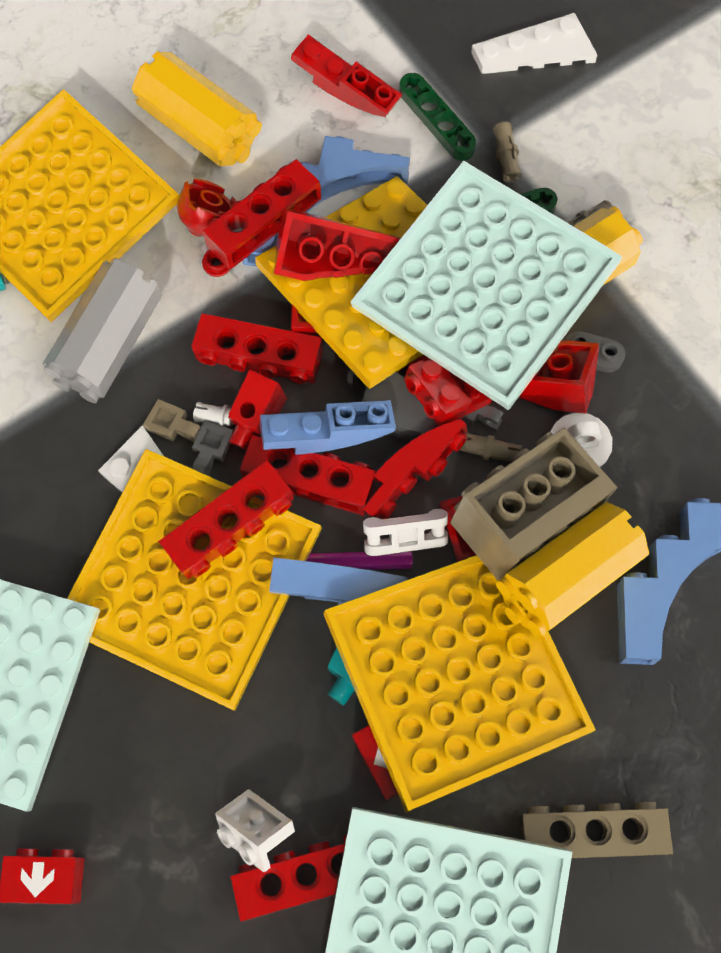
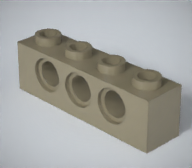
(651, 839)

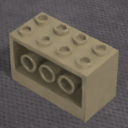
(530, 501)

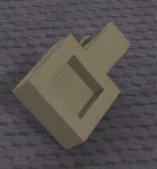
(169, 421)

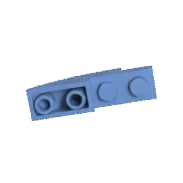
(328, 430)

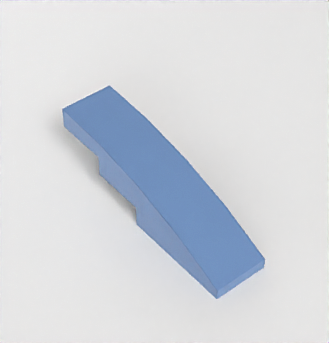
(327, 581)

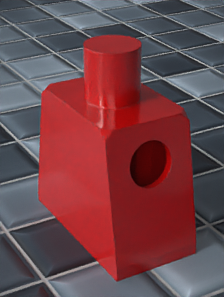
(255, 398)

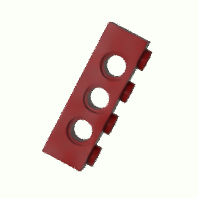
(234, 247)
(216, 331)
(318, 488)
(208, 521)
(255, 902)

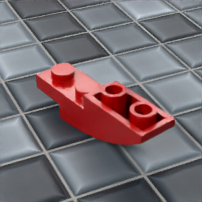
(344, 81)
(421, 456)

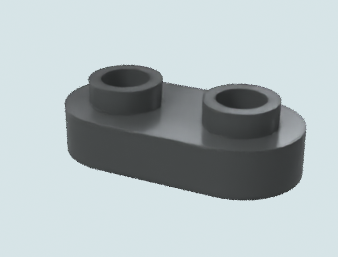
(604, 363)

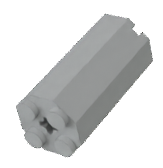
(102, 330)

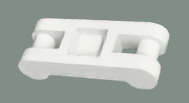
(405, 533)

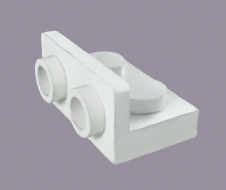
(252, 828)

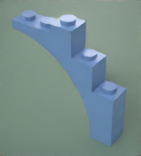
(345, 169)
(646, 601)

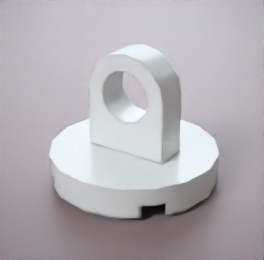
(589, 433)

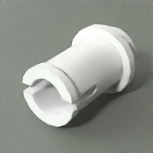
(213, 414)

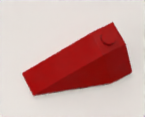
(324, 248)
(565, 378)

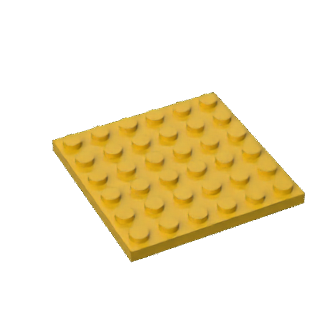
(71, 203)
(326, 302)
(194, 629)
(453, 681)

